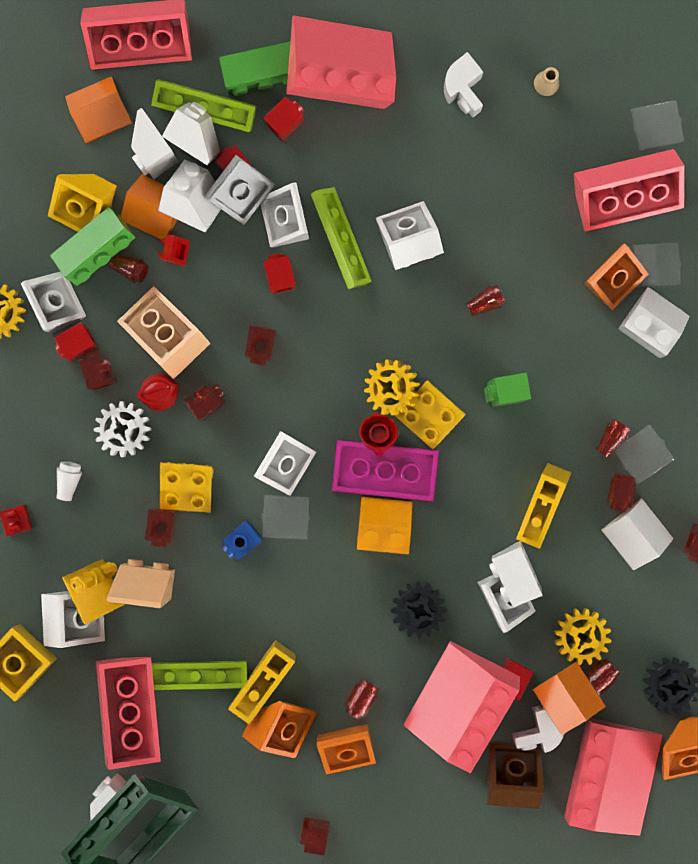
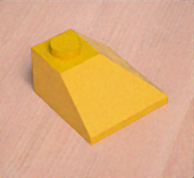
(80, 199)

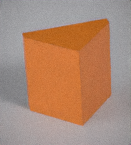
(98, 110)
(142, 208)
(617, 277)
(569, 698)
(346, 749)

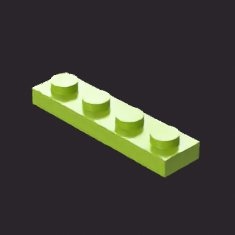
(221, 109)
(341, 237)
(199, 675)

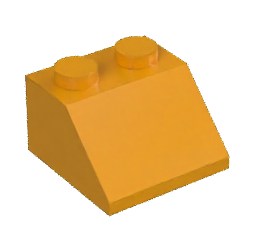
(384, 525)

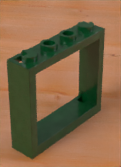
(119, 812)

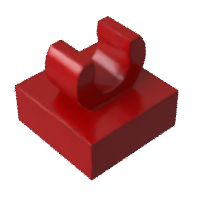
(175, 250)
(16, 520)

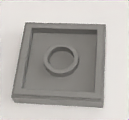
(239, 190)

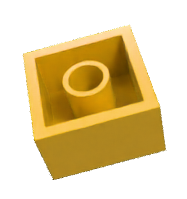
(21, 661)

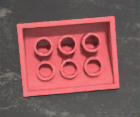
(341, 63)
(462, 705)
(612, 778)

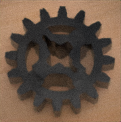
(414, 621)
(671, 696)

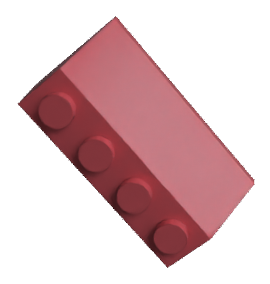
(136, 34)
(630, 189)
(128, 711)

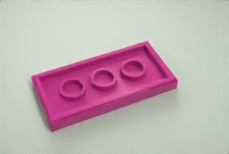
(396, 474)

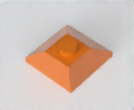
(280, 728)
(681, 750)

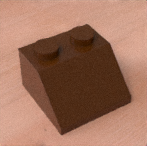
(514, 776)

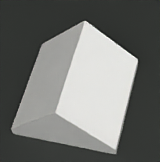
(284, 216)
(53, 301)
(285, 463)
(638, 535)
(503, 612)

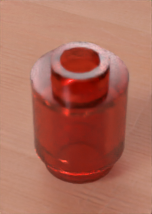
(621, 492)
(602, 676)
(361, 699)

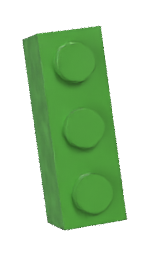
(256, 68)
(93, 246)
(507, 390)

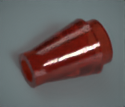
(131, 268)
(486, 301)
(613, 437)

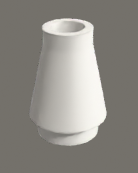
(67, 479)

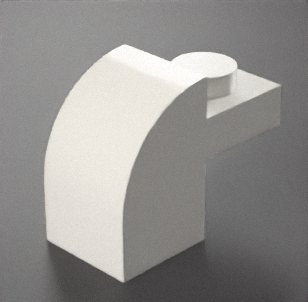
(457, 84)
(544, 733)

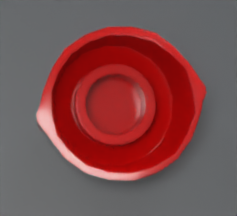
(158, 392)
(378, 433)

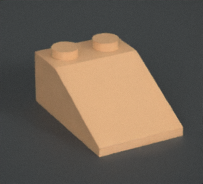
(164, 332)
(142, 584)

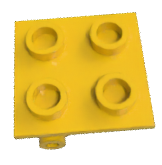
(431, 415)
(185, 487)
(90, 589)

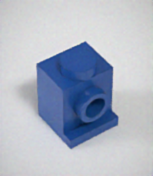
(246, 532)

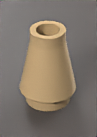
(543, 85)

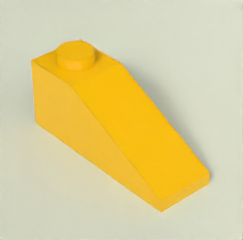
(543, 505)
(262, 681)

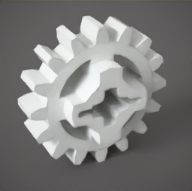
(112, 433)

